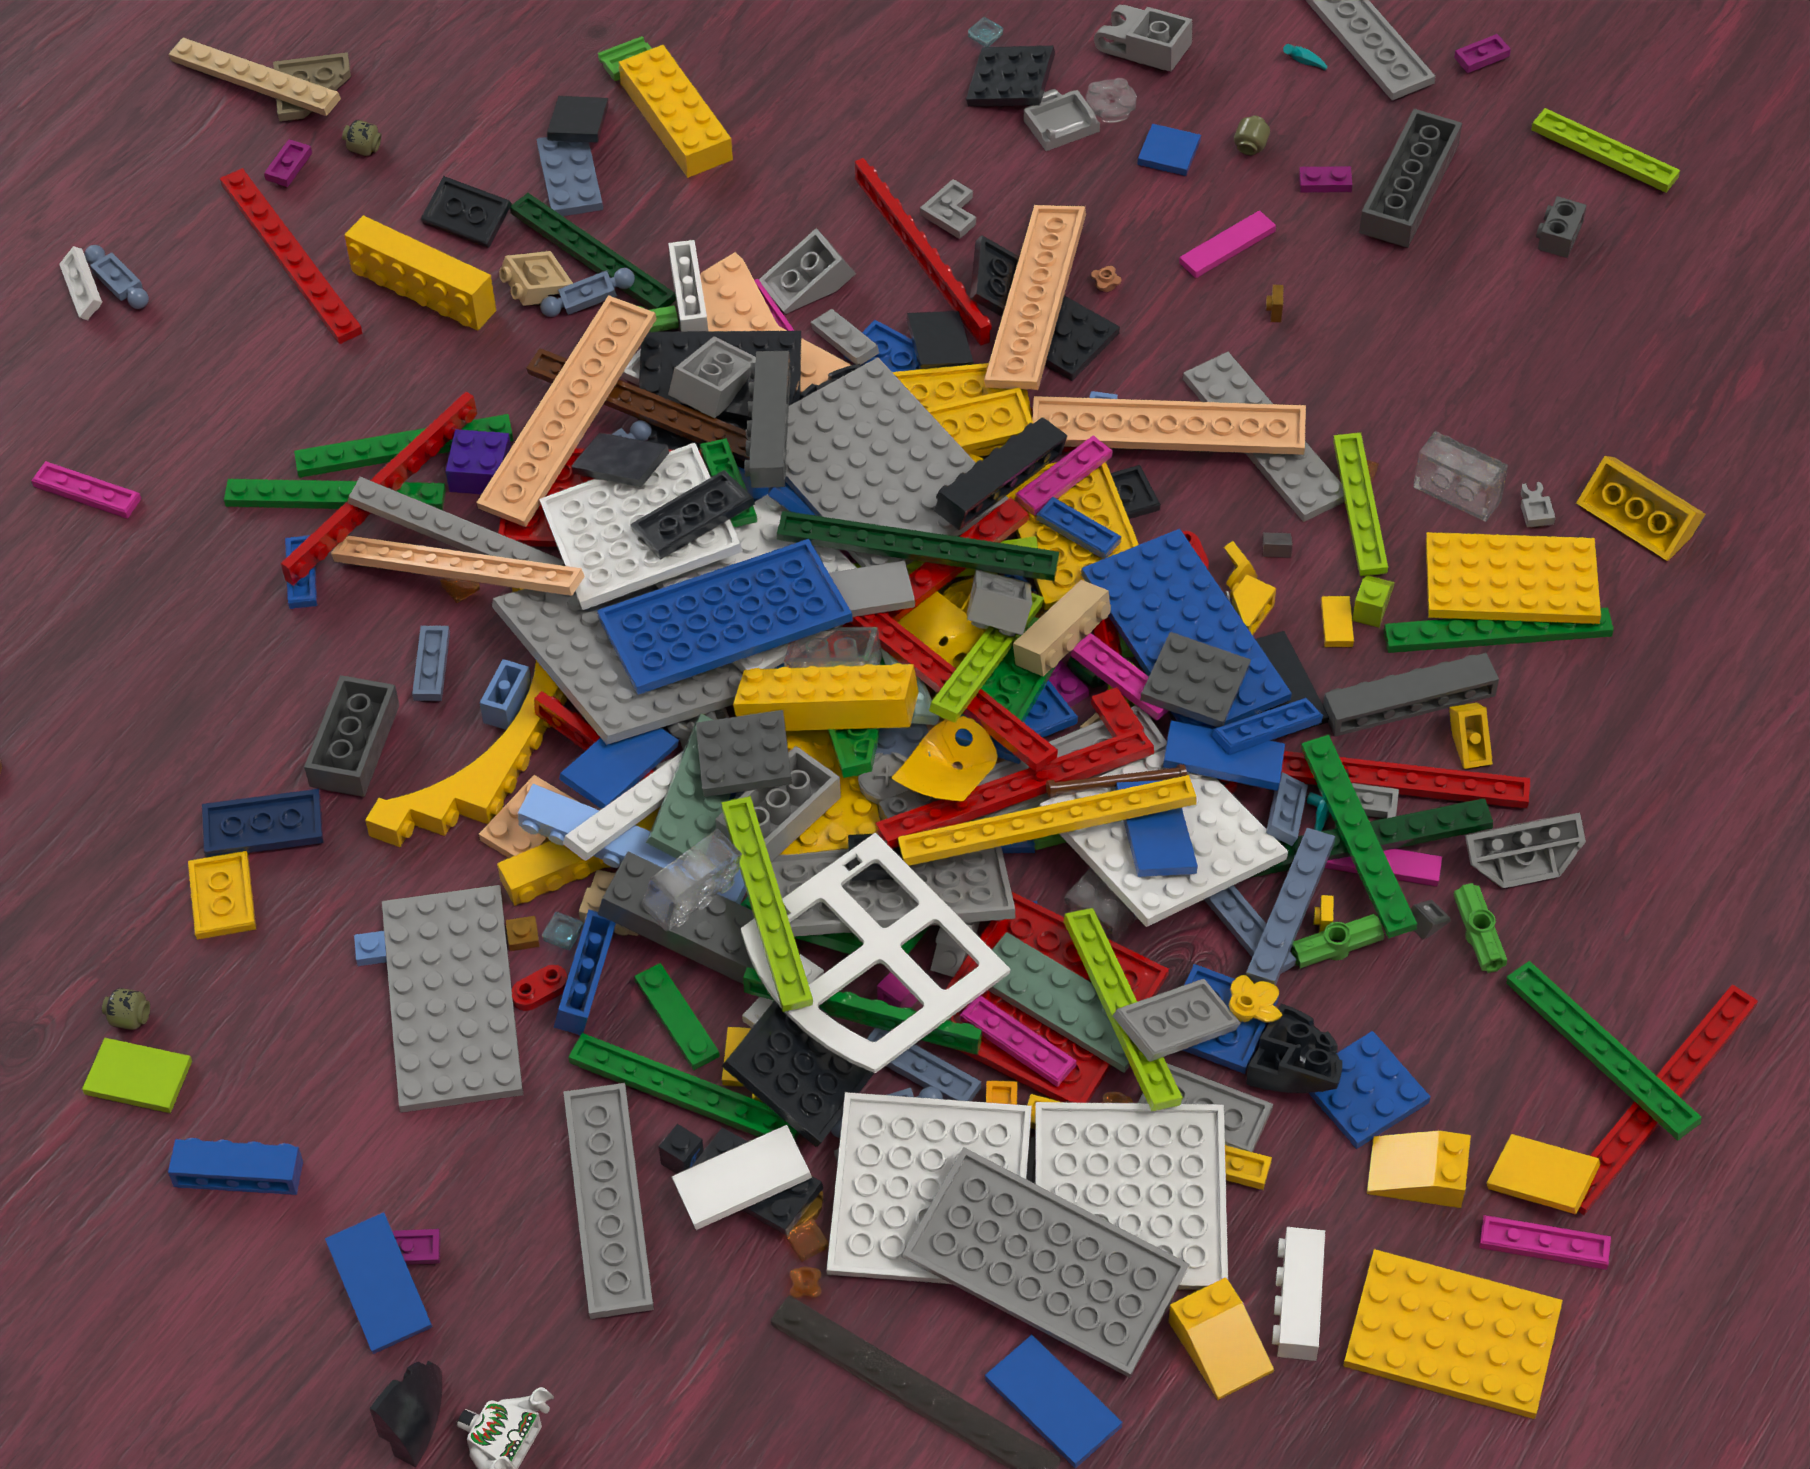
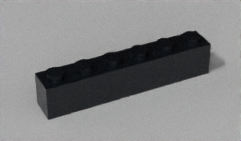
(1000, 473)

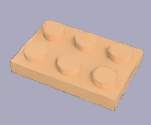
(504, 830)

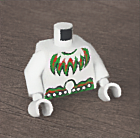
(504, 1430)

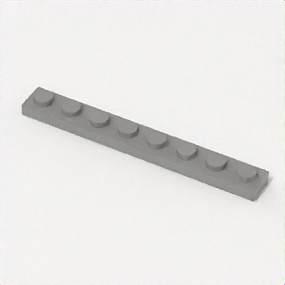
(441, 524)

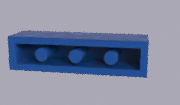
(584, 973)
(235, 1166)

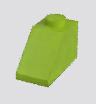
(1372, 600)

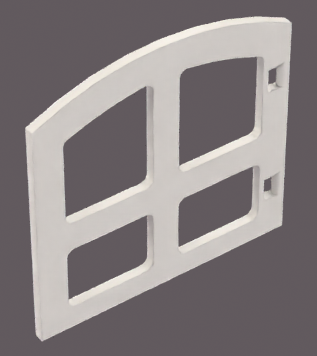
(883, 947)

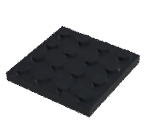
(795, 1074)

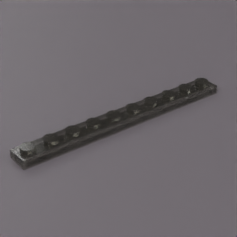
(911, 1388)

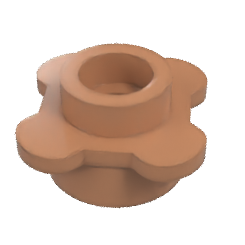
(1106, 278)

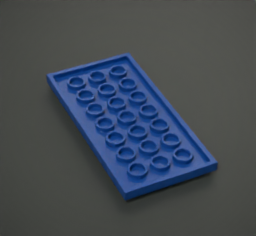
(1168, 590)
(724, 616)

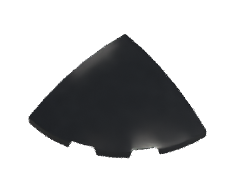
(1295, 1056)
(409, 1411)

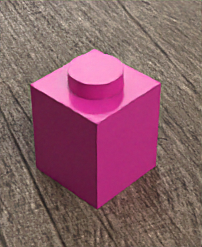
(895, 993)

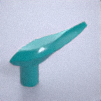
(1304, 56)
(1322, 810)

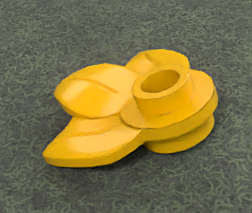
(1254, 1000)

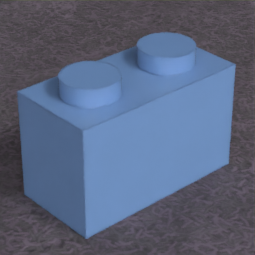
(505, 694)

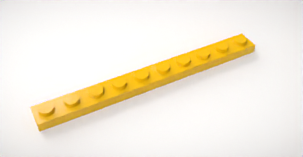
(1047, 820)

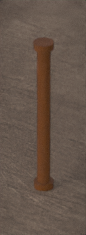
(1110, 781)

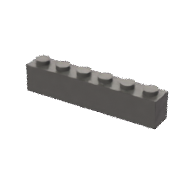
(769, 419)
(1410, 694)

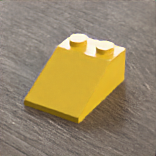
(1420, 1167)
(1220, 1338)

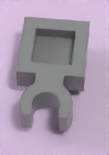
(1535, 508)

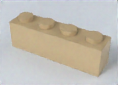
(1062, 628)

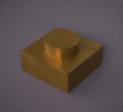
(1275, 303)
(522, 933)

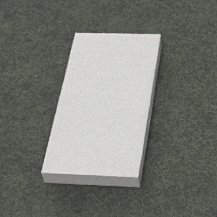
(741, 1177)

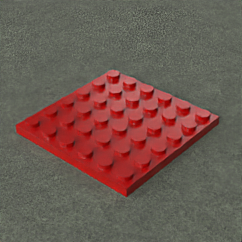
(1049, 935)

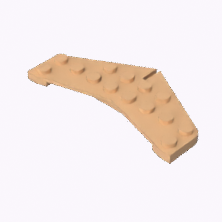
(737, 305)

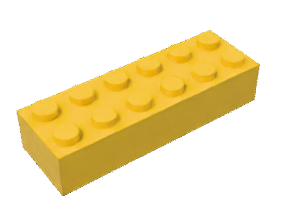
(675, 111)
(420, 273)
(831, 696)

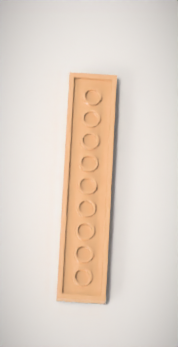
(1035, 297)
(566, 411)
(1177, 424)

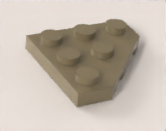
(324, 70)

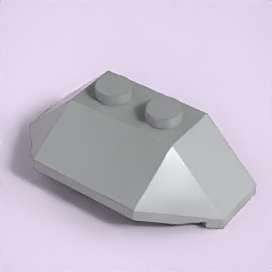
(1526, 850)

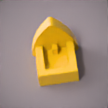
(1241, 562)

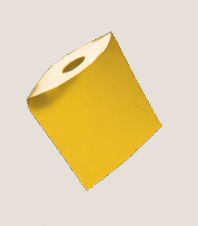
(940, 619)
(935, 774)

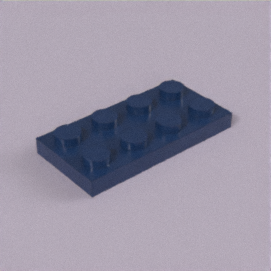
(262, 823)

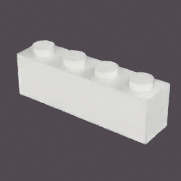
(688, 286)
(1300, 1293)

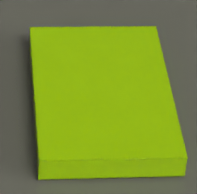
(137, 1075)

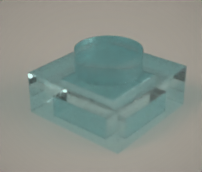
(985, 32)
(562, 931)

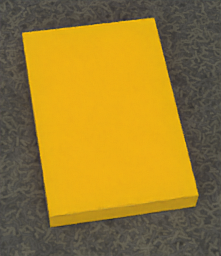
(221, 895)
(1543, 1173)

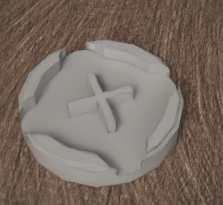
(879, 783)

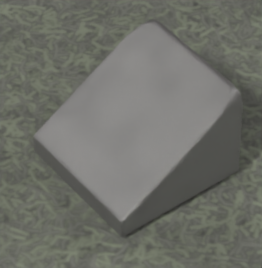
(1277, 545)
(1429, 918)

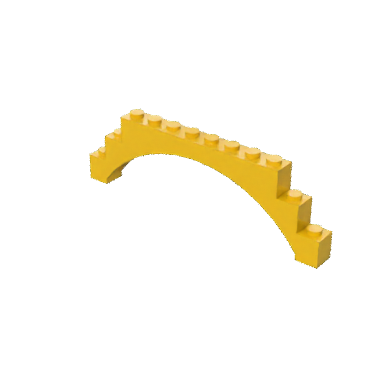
(475, 790)

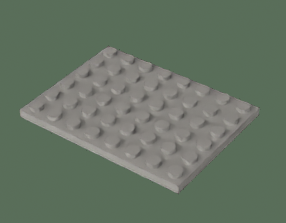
(872, 456)
(588, 671)

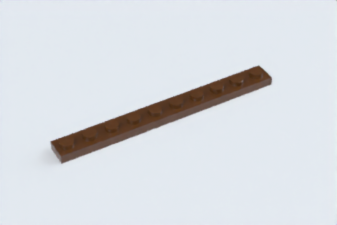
(652, 408)

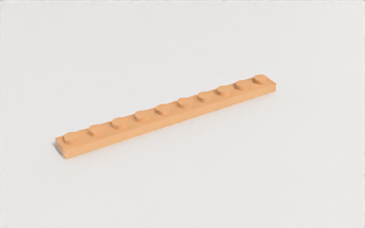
(459, 565)

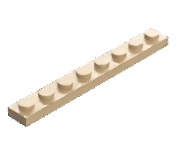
(254, 76)

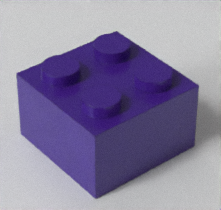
(475, 459)

